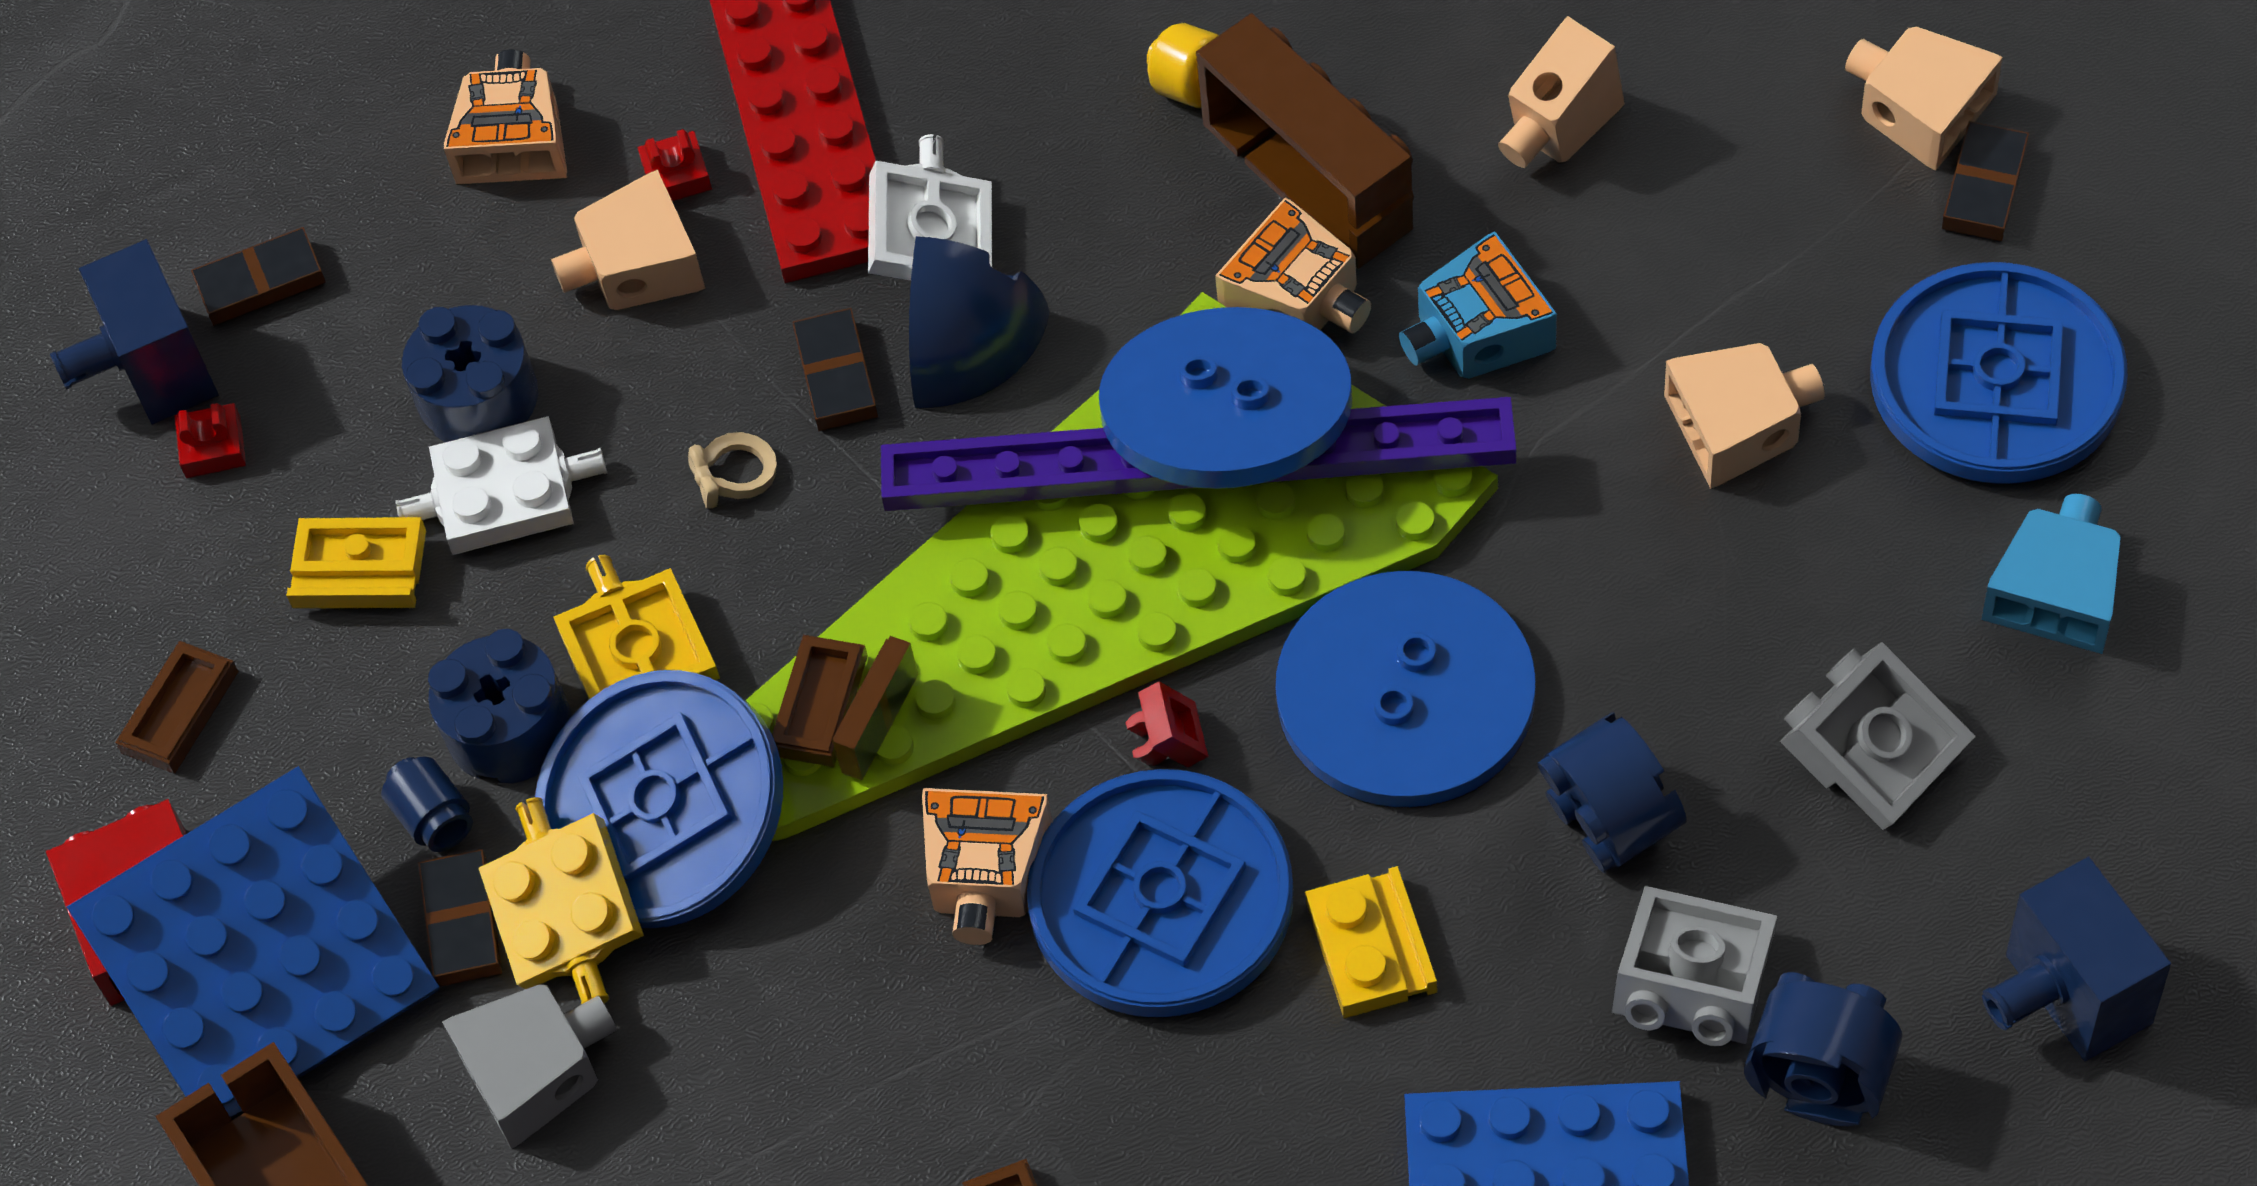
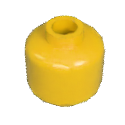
(1173, 62)

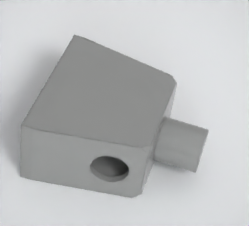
(529, 1056)

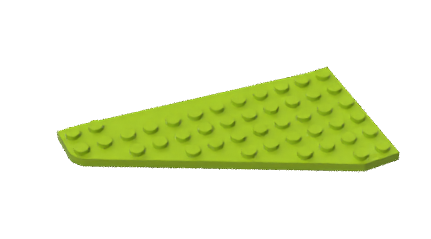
(1084, 597)

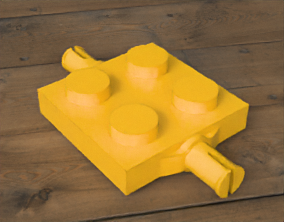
(632, 630)
(560, 901)

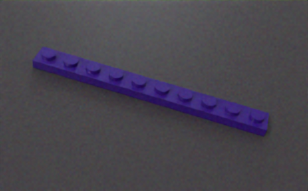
(1087, 465)

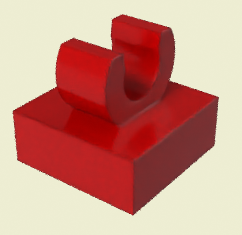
(678, 164)
(210, 440)
(1171, 726)

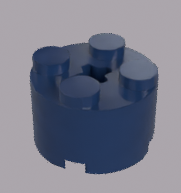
(469, 371)
(498, 706)
(1613, 790)
(1824, 1049)

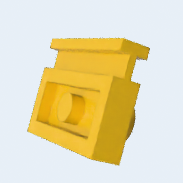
(356, 562)
(1370, 942)

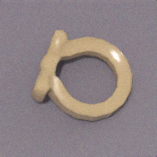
(711, 487)

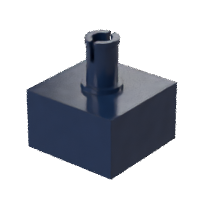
(139, 335)
(2080, 961)

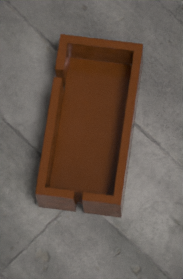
(1325, 146)
(271, 1144)

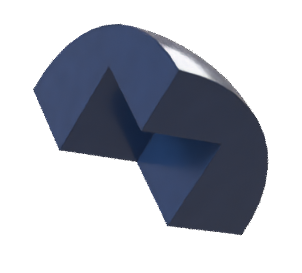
(967, 323)

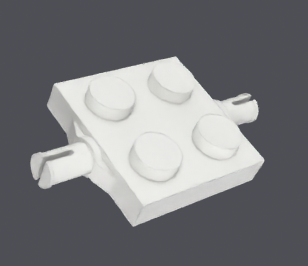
(923, 203)
(501, 485)

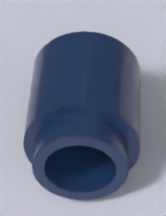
(427, 803)

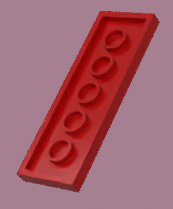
(800, 129)

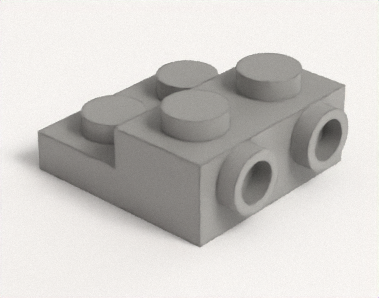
(1875, 734)
(1693, 966)

